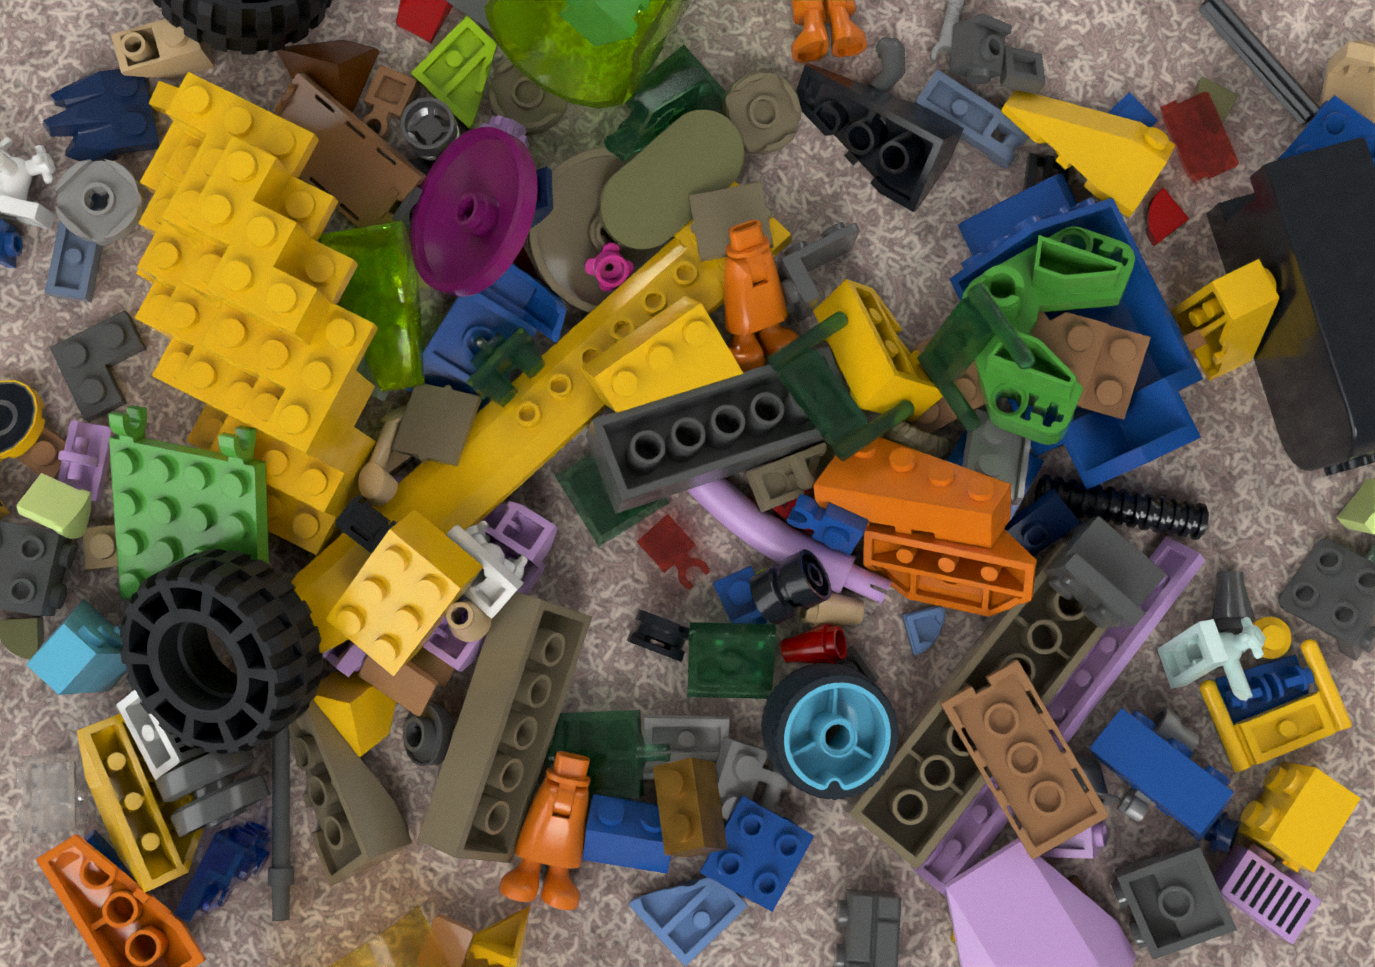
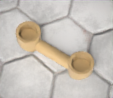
(374, 481)

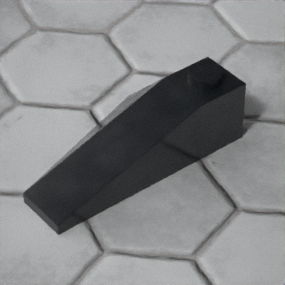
(891, 137)

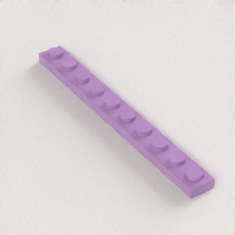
(1068, 708)

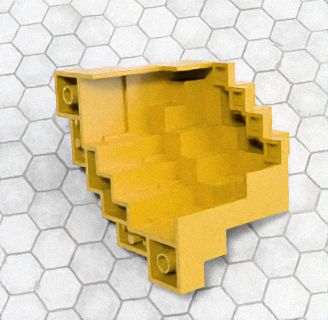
(257, 303)

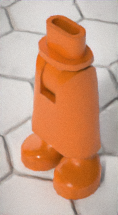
(813, 41)
(753, 297)
(553, 836)

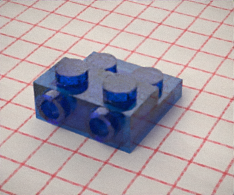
(228, 861)

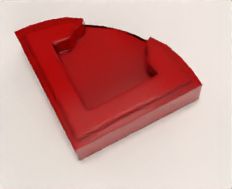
(1163, 217)

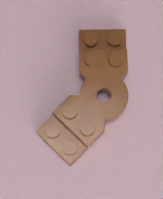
(1098, 355)

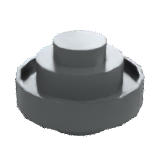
(429, 735)

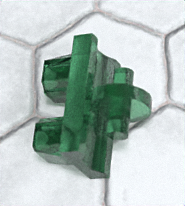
(498, 360)

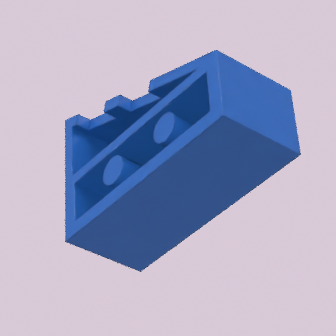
(1163, 772)

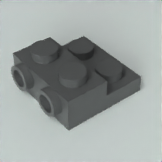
(1172, 901)

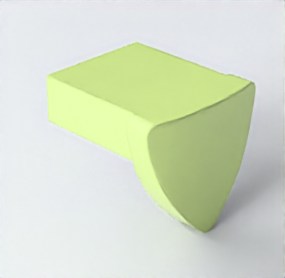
(57, 506)
(1360, 510)

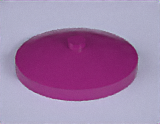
(473, 212)

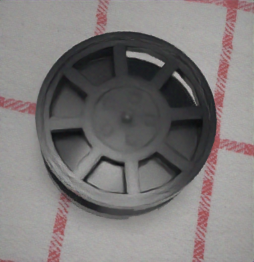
(660, 630)

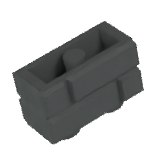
(870, 929)

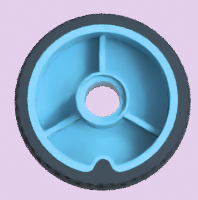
(804, 710)

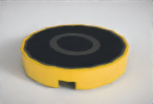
(19, 418)

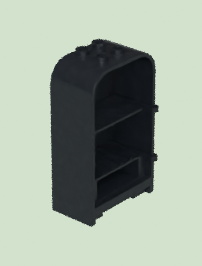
(1317, 356)

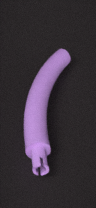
(780, 540)

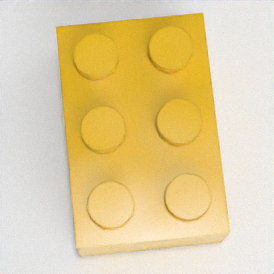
(403, 592)

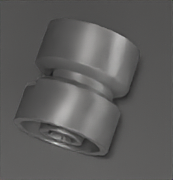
(428, 128)

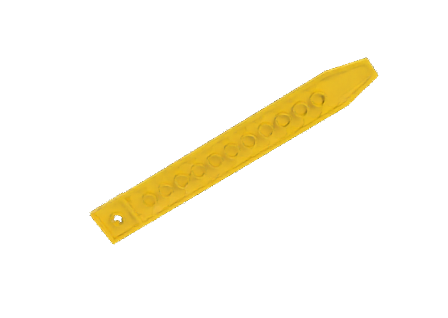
(537, 423)

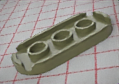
(651, 192)

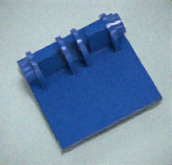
(1333, 124)
(1270, 686)
(759, 853)

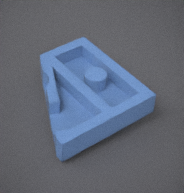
(688, 914)

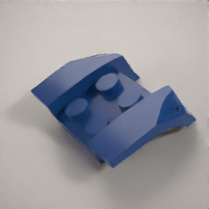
(503, 307)

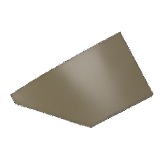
(785, 478)

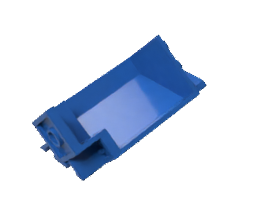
(1156, 413)

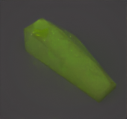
(389, 296)

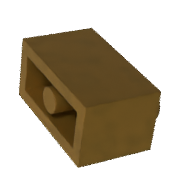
(689, 807)

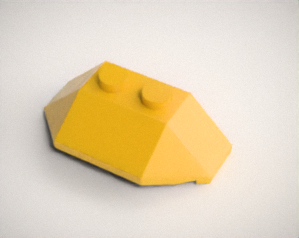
(133, 806)

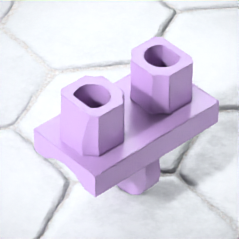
(86, 458)

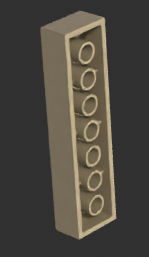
(932, 770)

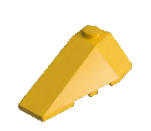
(1110, 151)

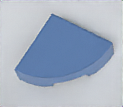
(923, 627)

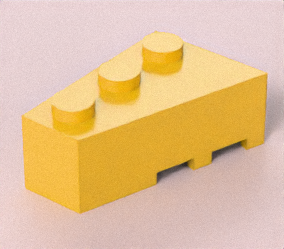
(1230, 317)
(873, 355)
(662, 358)

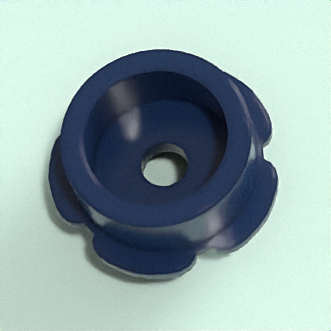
(1222, 834)

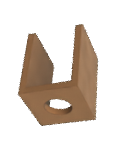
(413, 683)

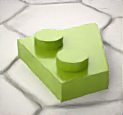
(459, 70)

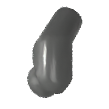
(893, 64)

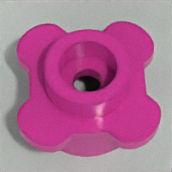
(617, 275)

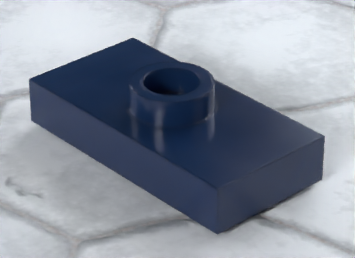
(1042, 522)

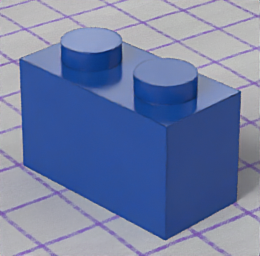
(625, 834)

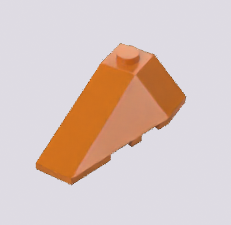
(113, 911)

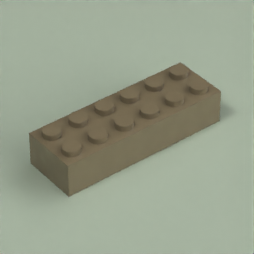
(504, 730)

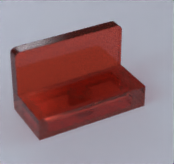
(1199, 137)

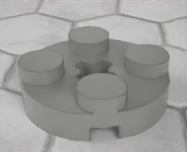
(106, 224)

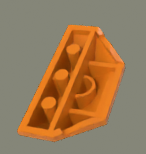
(952, 572)

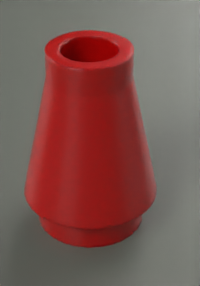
(816, 645)

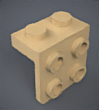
(1352, 77)

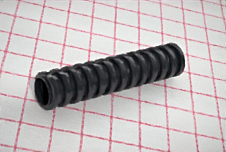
(1130, 508)

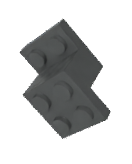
(1104, 574)

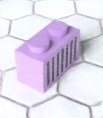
(1264, 893)

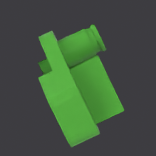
(1056, 274)

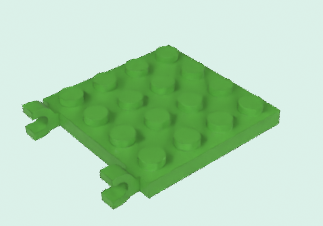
(182, 498)

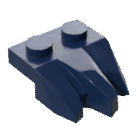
(104, 116)

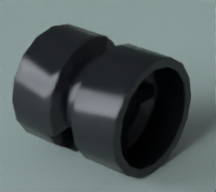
(789, 587)

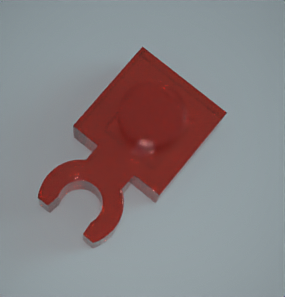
(669, 547)

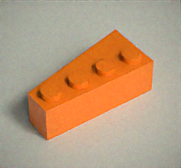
(917, 494)

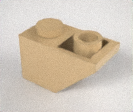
(160, 51)

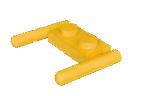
(1285, 725)

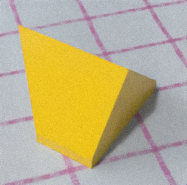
(356, 709)
(500, 943)

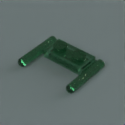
(962, 340)
(824, 396)

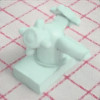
(1204, 649)

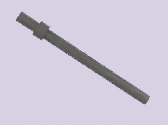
(281, 873)

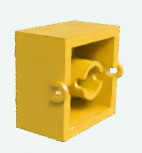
(1298, 815)

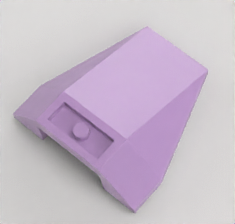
(1030, 916)

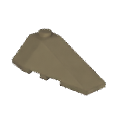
(351, 807)

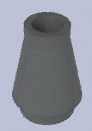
(1231, 602)

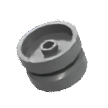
(213, 789)

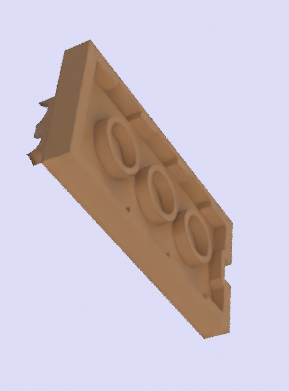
(344, 160)
(1024, 760)

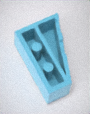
(81, 654)

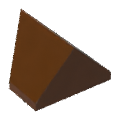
(336, 66)

